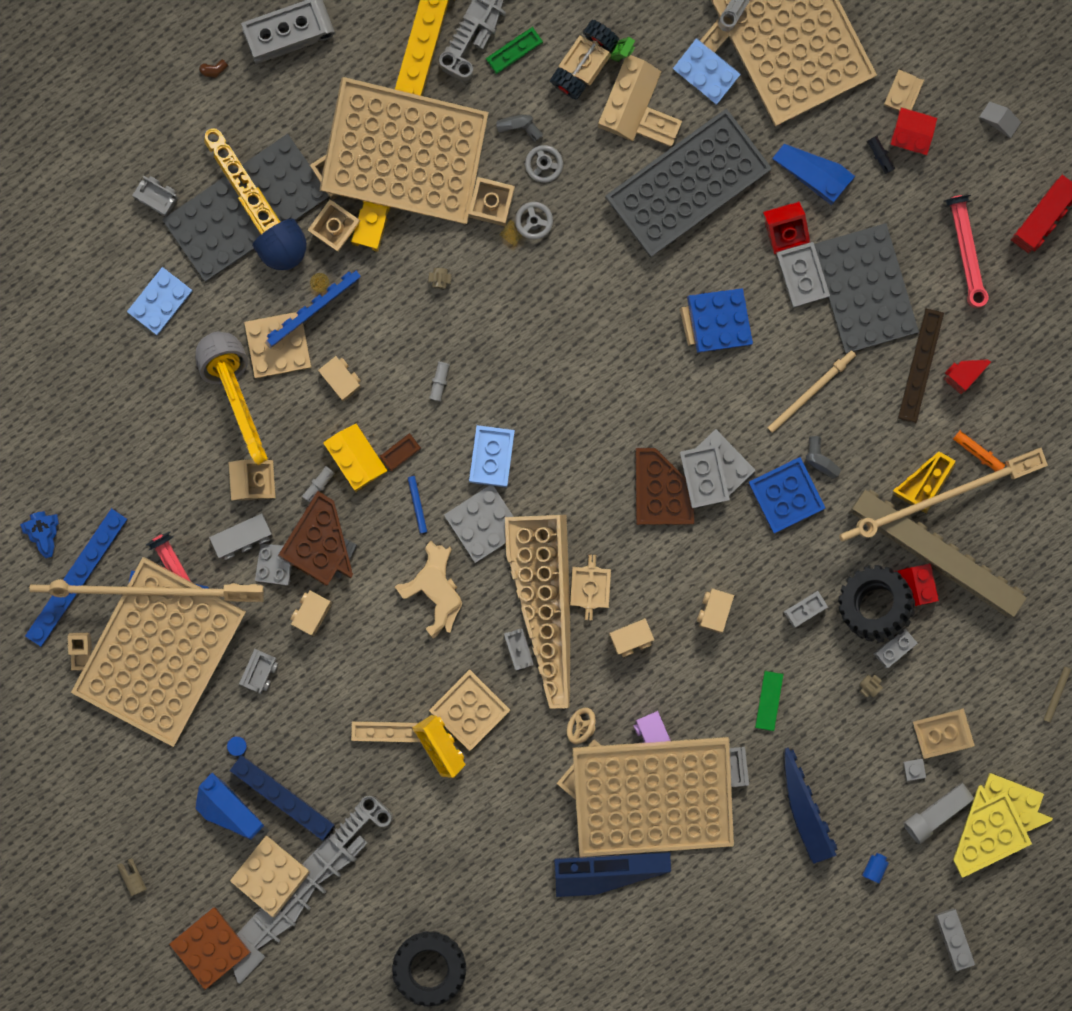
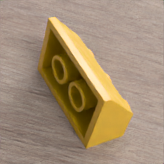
(355, 457)
(439, 746)

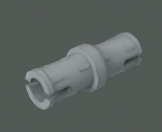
(439, 381)
(318, 483)

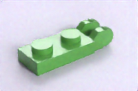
(622, 49)

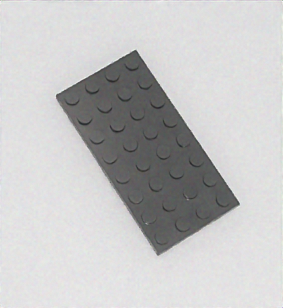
(688, 183)
(215, 225)

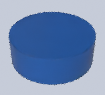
(237, 746)

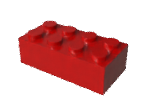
(1042, 218)

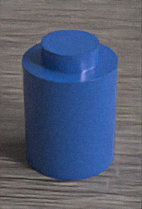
(876, 868)

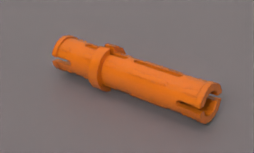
(978, 451)

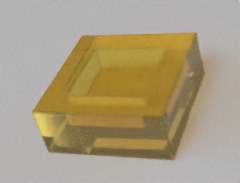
(511, 233)

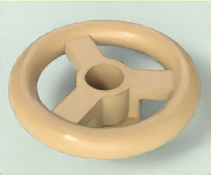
(583, 727)

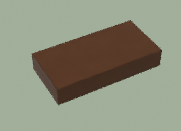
(400, 452)

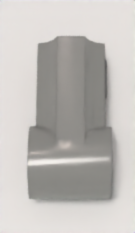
(733, 11)

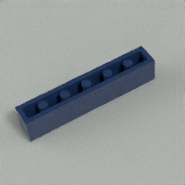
(282, 797)

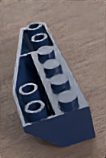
(806, 812)
(604, 873)

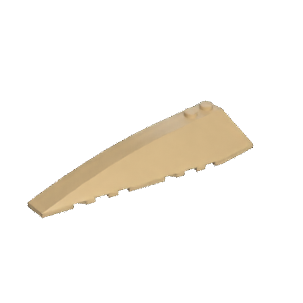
(541, 574)

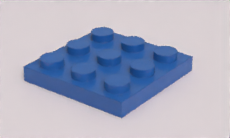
(719, 320)
(786, 495)

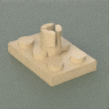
(943, 733)

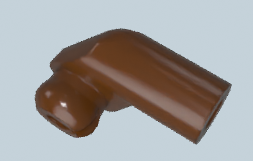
(213, 71)

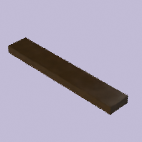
(920, 365)

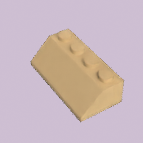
(629, 97)

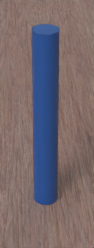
(417, 504)

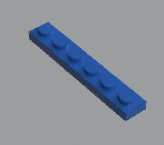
(318, 303)

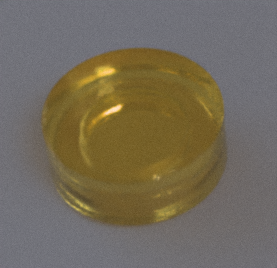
(319, 282)

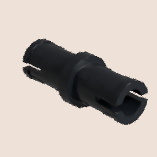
(880, 154)

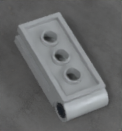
(310, 12)

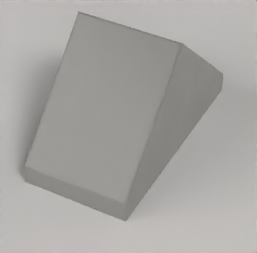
(1000, 118)

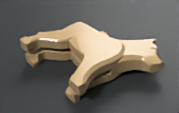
(435, 585)

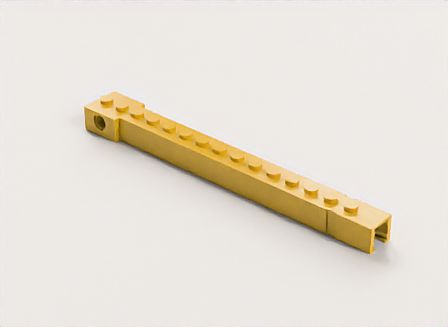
(412, 80)

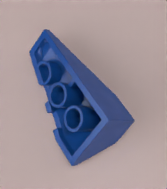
(817, 173)
(223, 807)

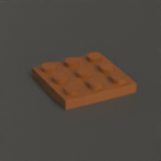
(210, 948)

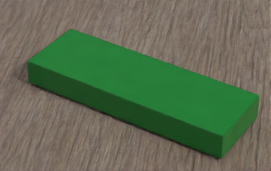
(514, 50)
(769, 700)

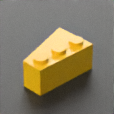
(926, 480)

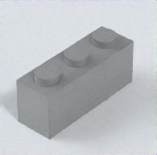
(241, 537)
(954, 939)

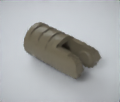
(133, 882)

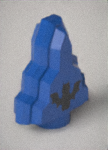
(42, 531)

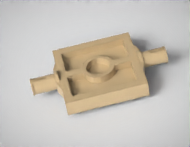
(590, 587)

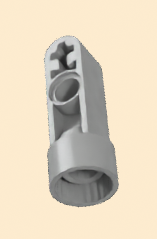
(921, 825)

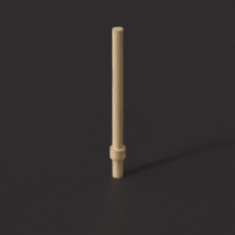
(838, 366)

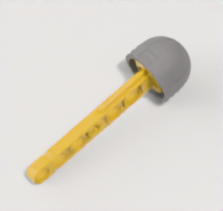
(217, 360)

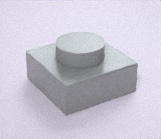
(914, 769)

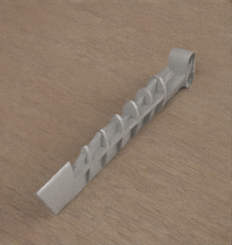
(481, 15)
(322, 863)

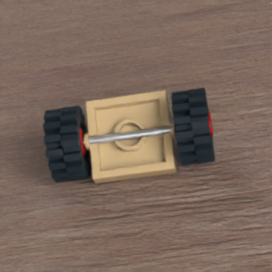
(584, 60)

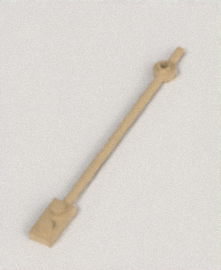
(1015, 467)
(231, 592)

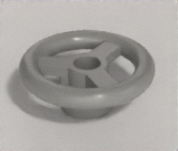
(541, 157)
(546, 223)

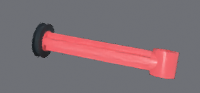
(967, 249)
(167, 554)

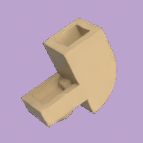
(80, 649)

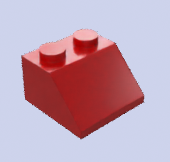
(913, 131)
(786, 227)
(964, 373)
(921, 583)

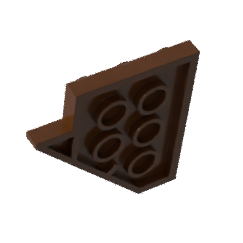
(660, 491)
(318, 542)

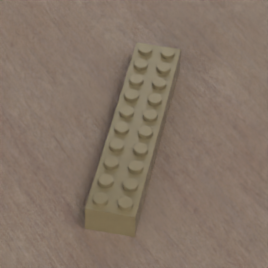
(942, 556)

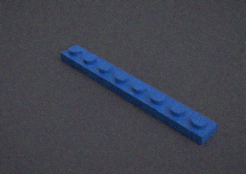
(77, 576)

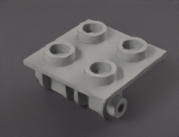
(271, 567)

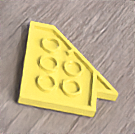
(1023, 799)
(989, 833)

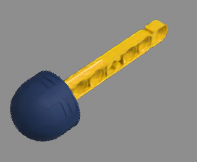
(280, 243)

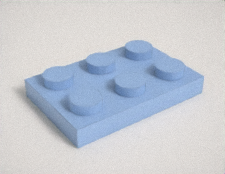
(706, 71)
(159, 301)
(491, 456)

